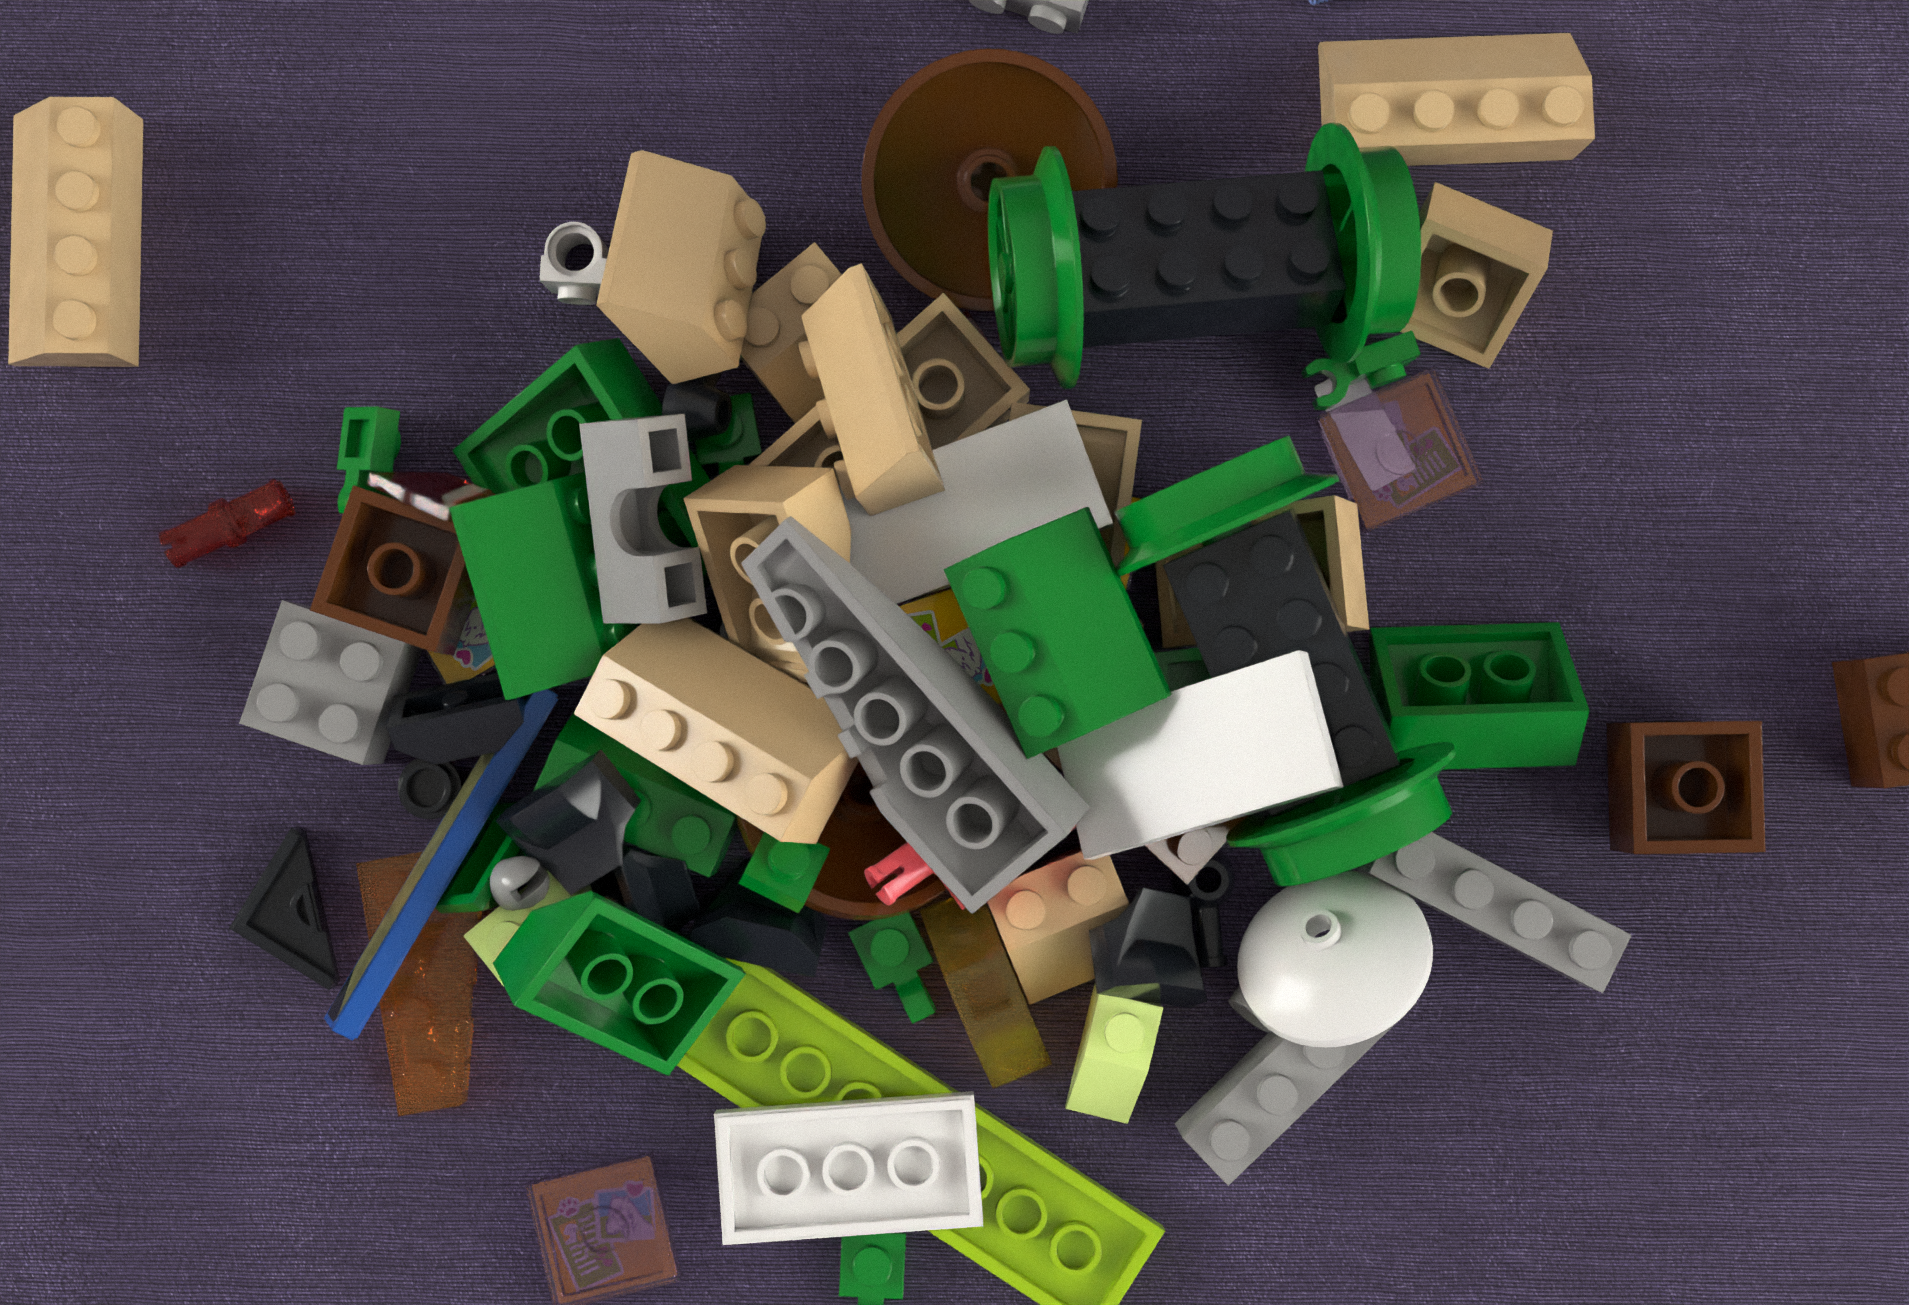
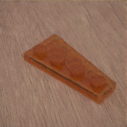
(428, 998)

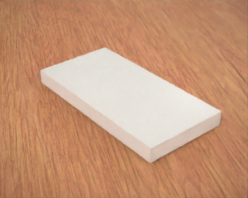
(993, 491)
(1203, 757)
(848, 1168)

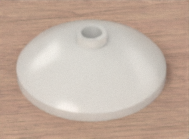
(1341, 983)

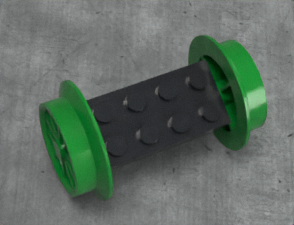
(1205, 256)
(1261, 597)

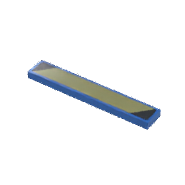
(433, 873)

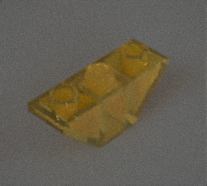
(985, 991)

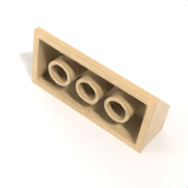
(1461, 97)
(76, 234)
(723, 725)

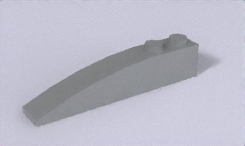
(916, 720)

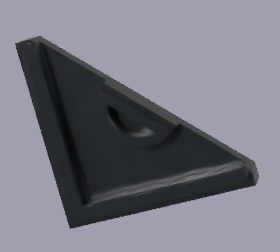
(288, 913)

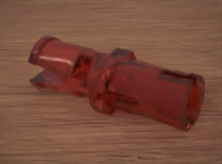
(227, 523)

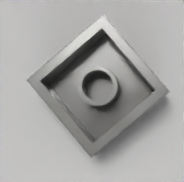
(329, 684)

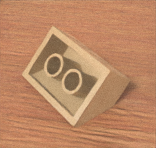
(682, 265)
(868, 397)

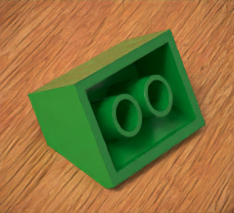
(537, 583)
(1057, 632)
(1487, 688)
(672, 815)
(615, 978)

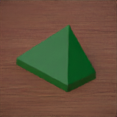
(470, 885)

